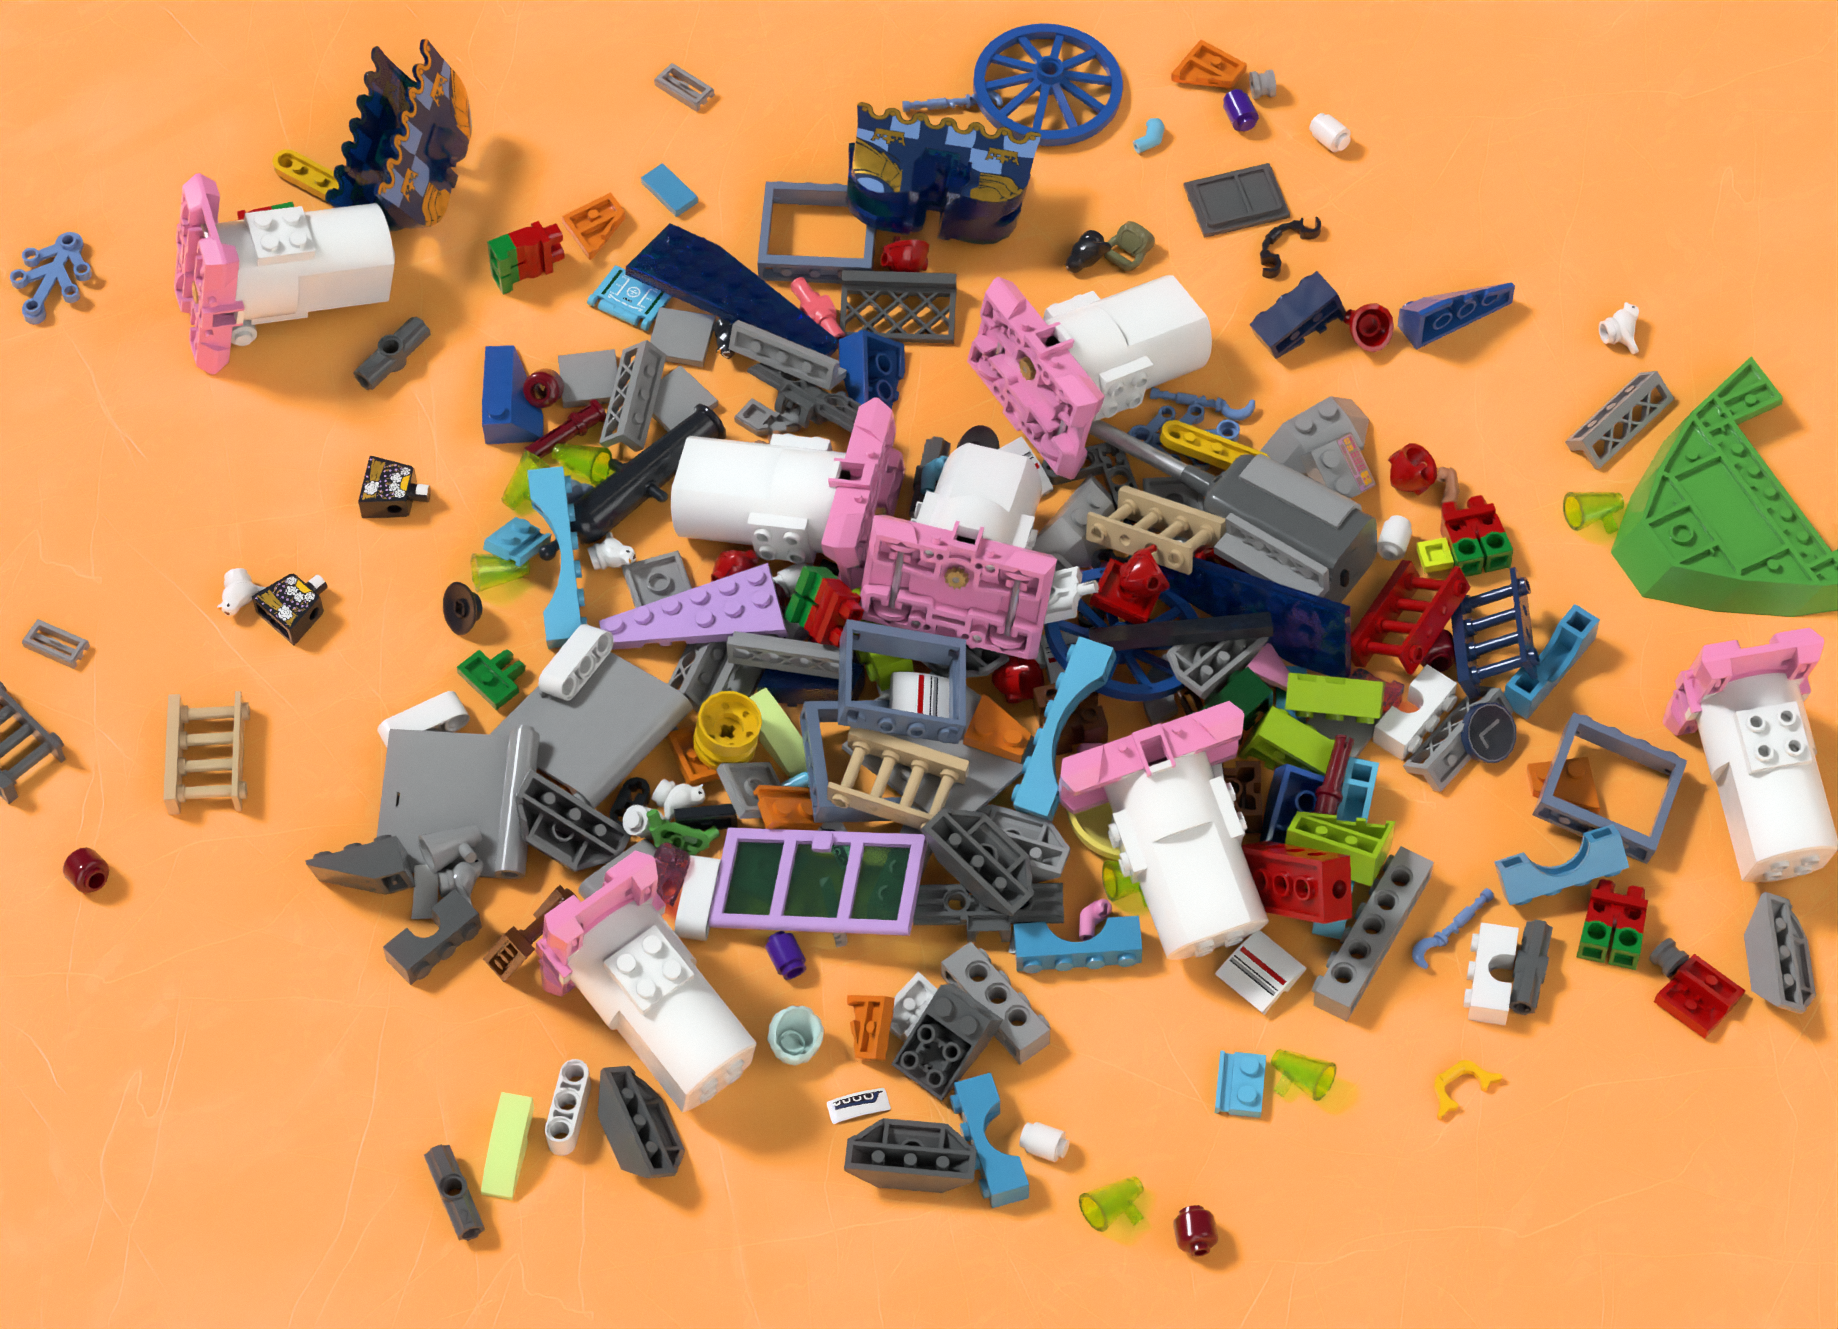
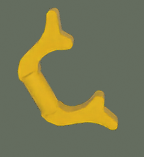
(1462, 1067)

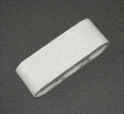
(576, 662)
(437, 714)
(697, 898)
(568, 1120)

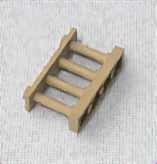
(1159, 513)
(179, 740)
(895, 751)

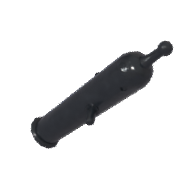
(636, 480)

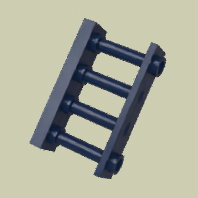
(1465, 629)

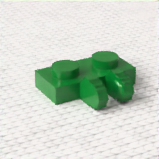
(488, 678)

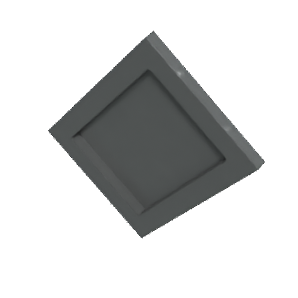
(1236, 200)

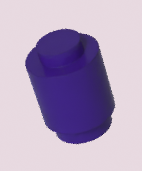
(1240, 110)
(786, 955)

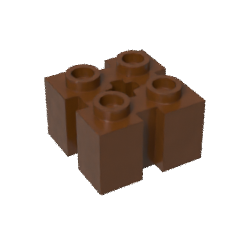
(1083, 726)
(1247, 787)

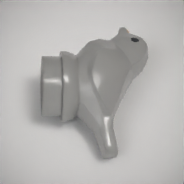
(461, 879)

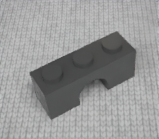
(416, 956)

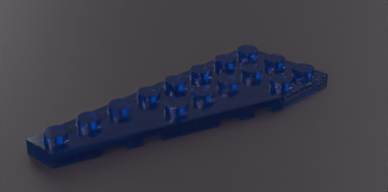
(723, 286)
(1305, 626)

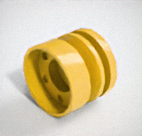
(727, 729)

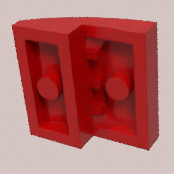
(1699, 996)

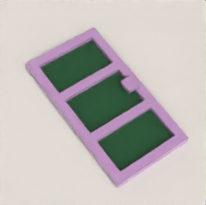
(818, 881)

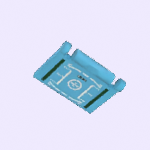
(628, 298)

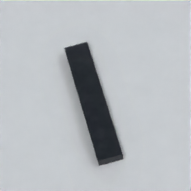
(1184, 631)

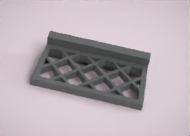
(903, 285)

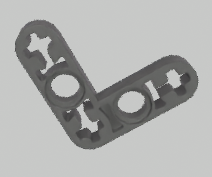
(1100, 465)

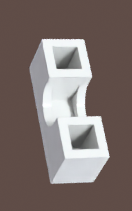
(1403, 732)
(1488, 997)

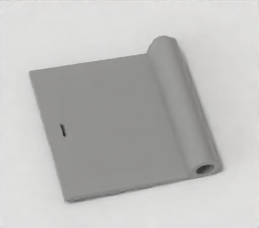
(602, 729)
(986, 775)
(457, 783)

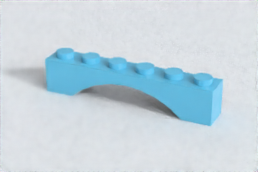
(549, 499)
(1086, 672)
(1356, 802)

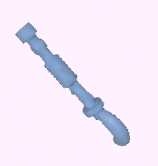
(941, 103)
(1219, 404)
(1441, 939)

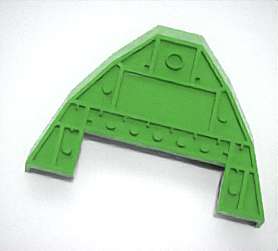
(1718, 524)

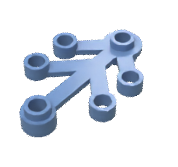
(51, 273)
(1149, 434)

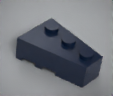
(1298, 315)

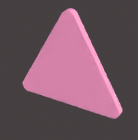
(1270, 668)

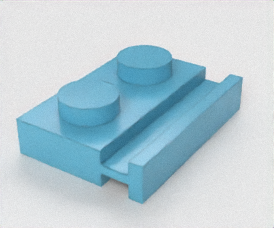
(516, 541)
(1240, 1084)

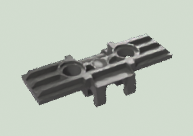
(814, 401)
(933, 909)

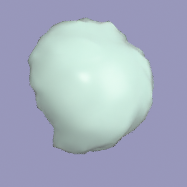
(795, 1034)

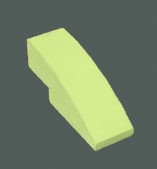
(780, 735)
(507, 1145)

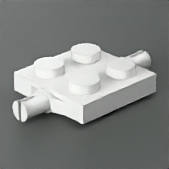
(1066, 594)

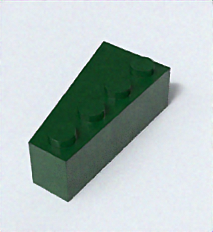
(1245, 692)

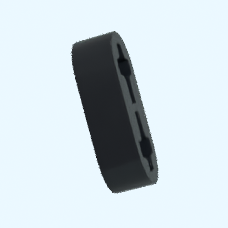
(624, 798)

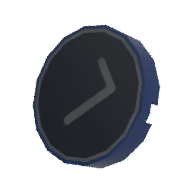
(1488, 732)

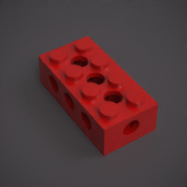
(1301, 881)

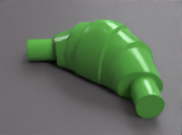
(680, 835)

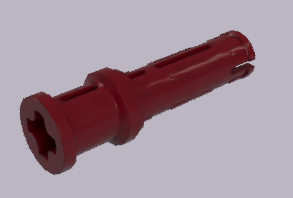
(577, 424)
(1329, 793)

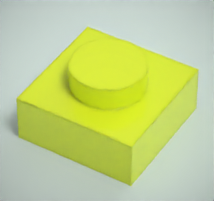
(1435, 555)

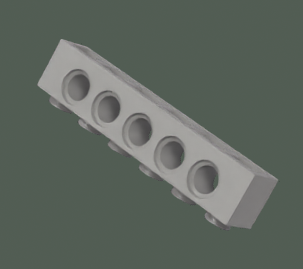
(1342, 998)

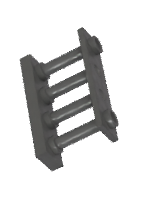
(50, 743)

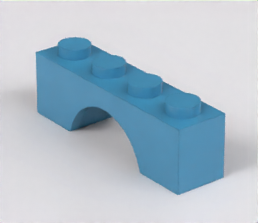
(1567, 644)
(1598, 856)
(1042, 950)
(1001, 1174)

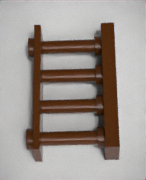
(516, 945)

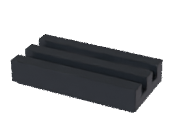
(705, 817)

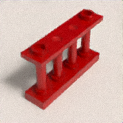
(1389, 605)

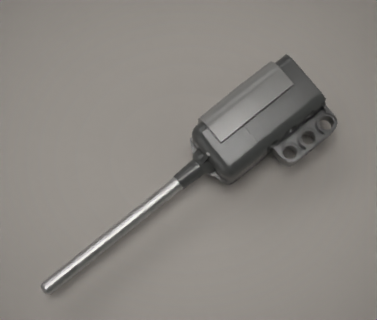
(1277, 502)

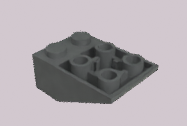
(370, 867)
(946, 1040)

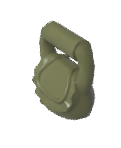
(1134, 240)

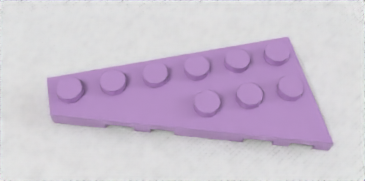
(704, 614)

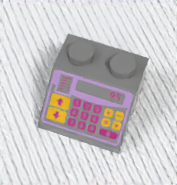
(1339, 466)

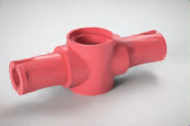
(817, 307)

